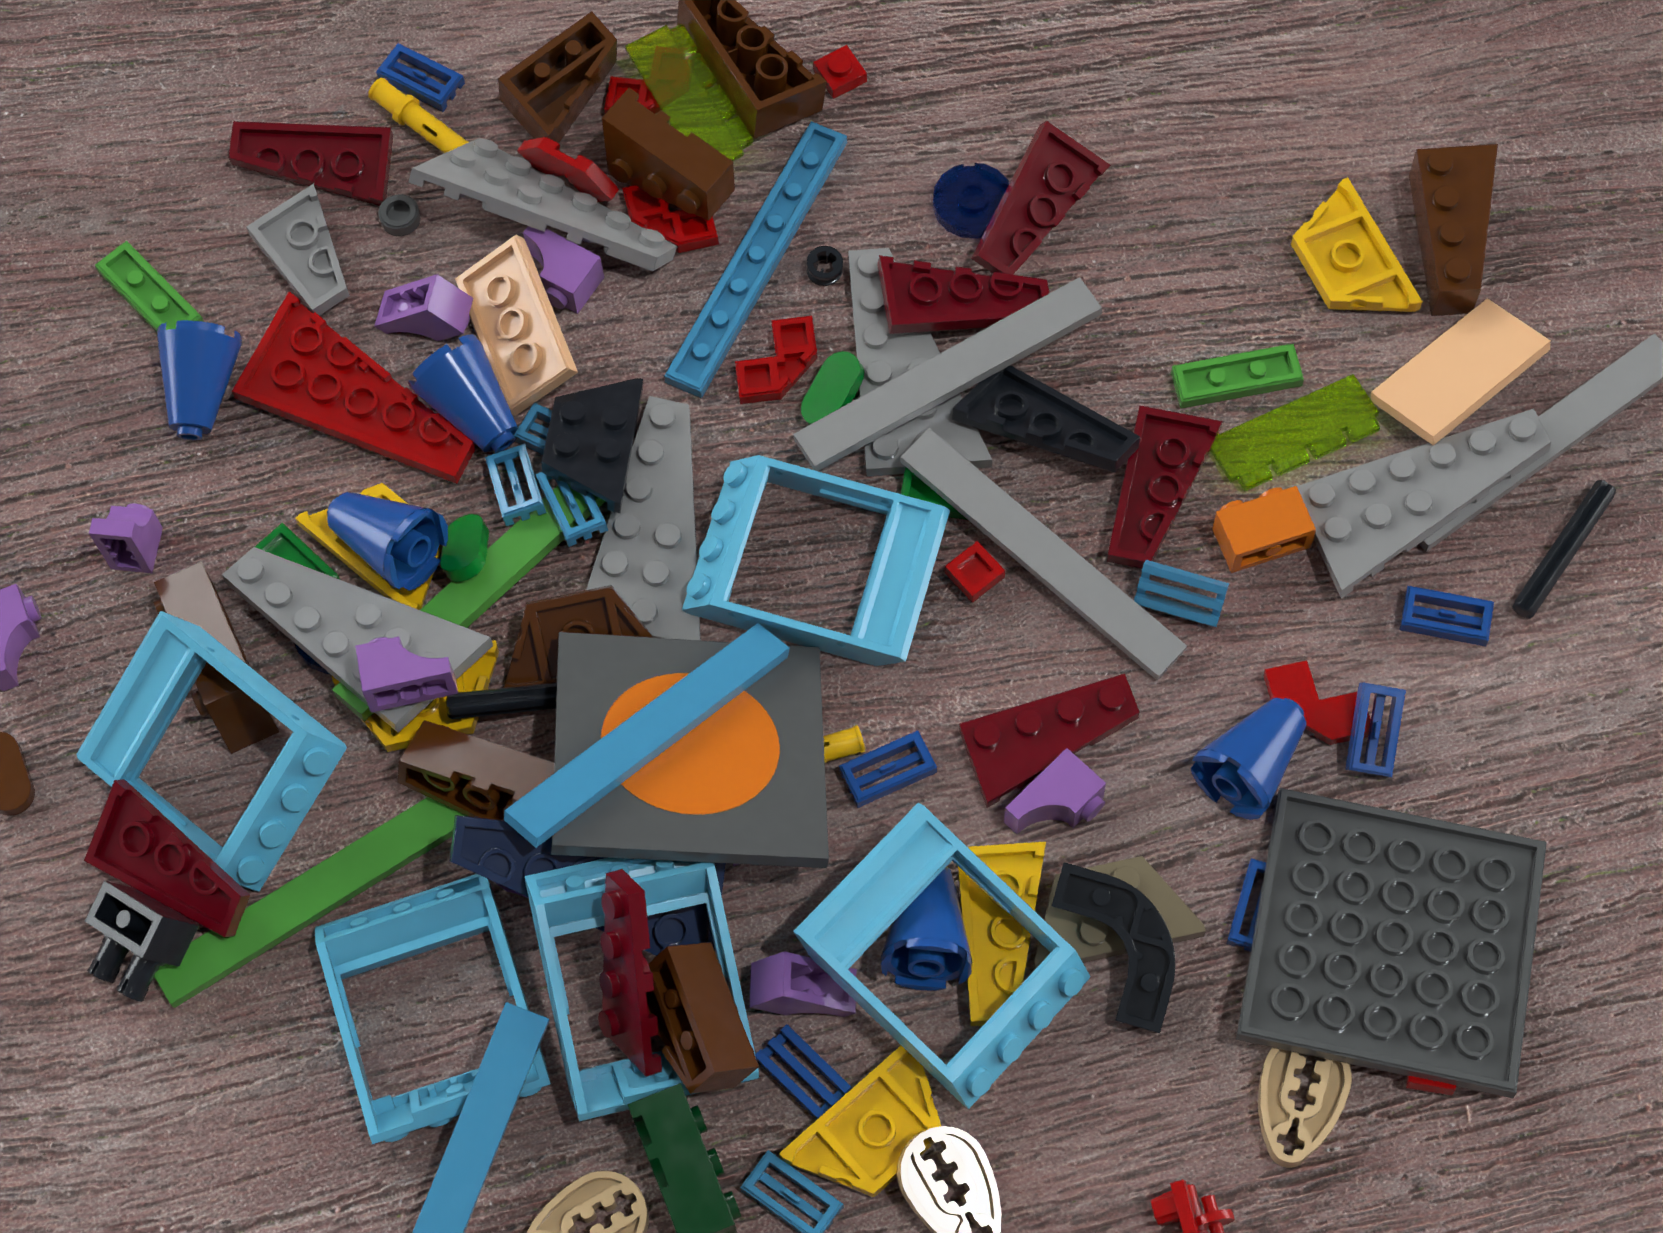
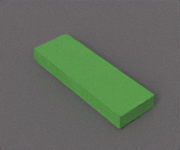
(145, 288)
(1237, 376)

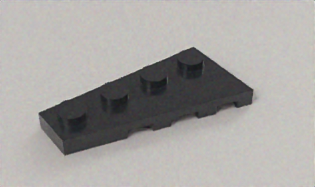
(1042, 417)

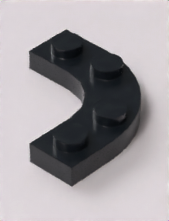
(1142, 931)

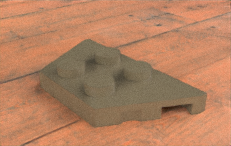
(1097, 940)

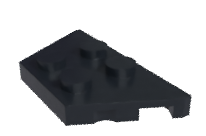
(594, 439)

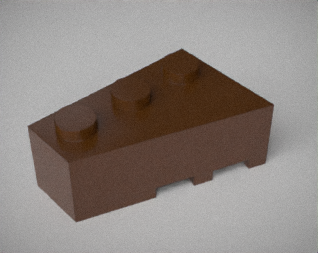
(559, 78)
(664, 161)
(699, 1019)

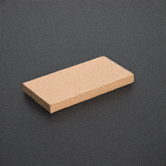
(517, 324)
(1460, 371)

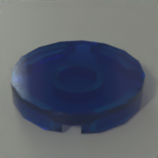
(968, 198)

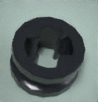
(829, 254)

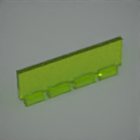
(681, 89)
(1285, 433)

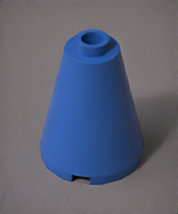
(195, 373)
(467, 394)
(390, 536)
(1251, 758)
(929, 940)

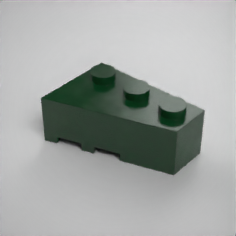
(682, 1163)

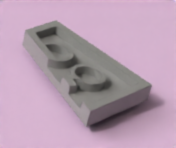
(302, 250)

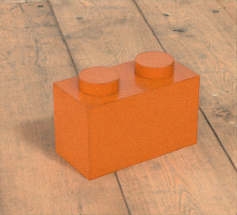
(1263, 528)

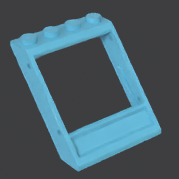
(894, 583)
(145, 707)
(881, 891)
(570, 902)
(396, 933)

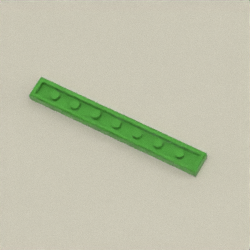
(505, 565)
(309, 898)

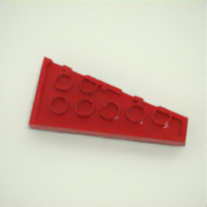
(336, 388)

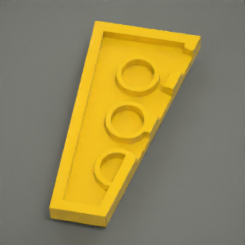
(994, 936)

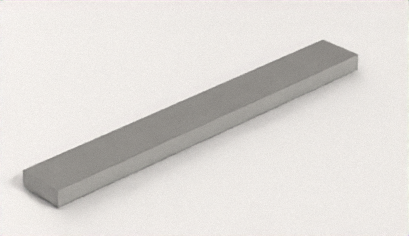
(947, 374)
(1577, 418)
(1043, 554)

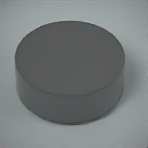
(399, 215)

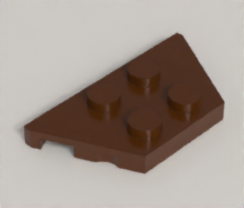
(584, 612)

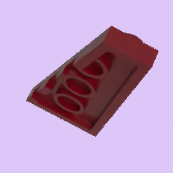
(333, 157)
(1043, 189)
(942, 299)
(1158, 481)
(1024, 740)
(159, 860)
(627, 973)

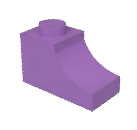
(568, 271)
(425, 308)
(128, 537)
(16, 631)
(398, 678)
(1060, 792)
(796, 984)

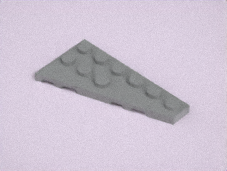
(537, 199)
(891, 355)
(1404, 498)
(653, 541)
(334, 616)

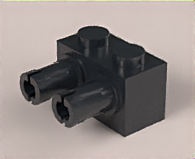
(140, 925)

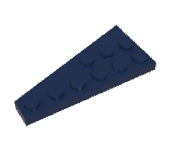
(506, 857)

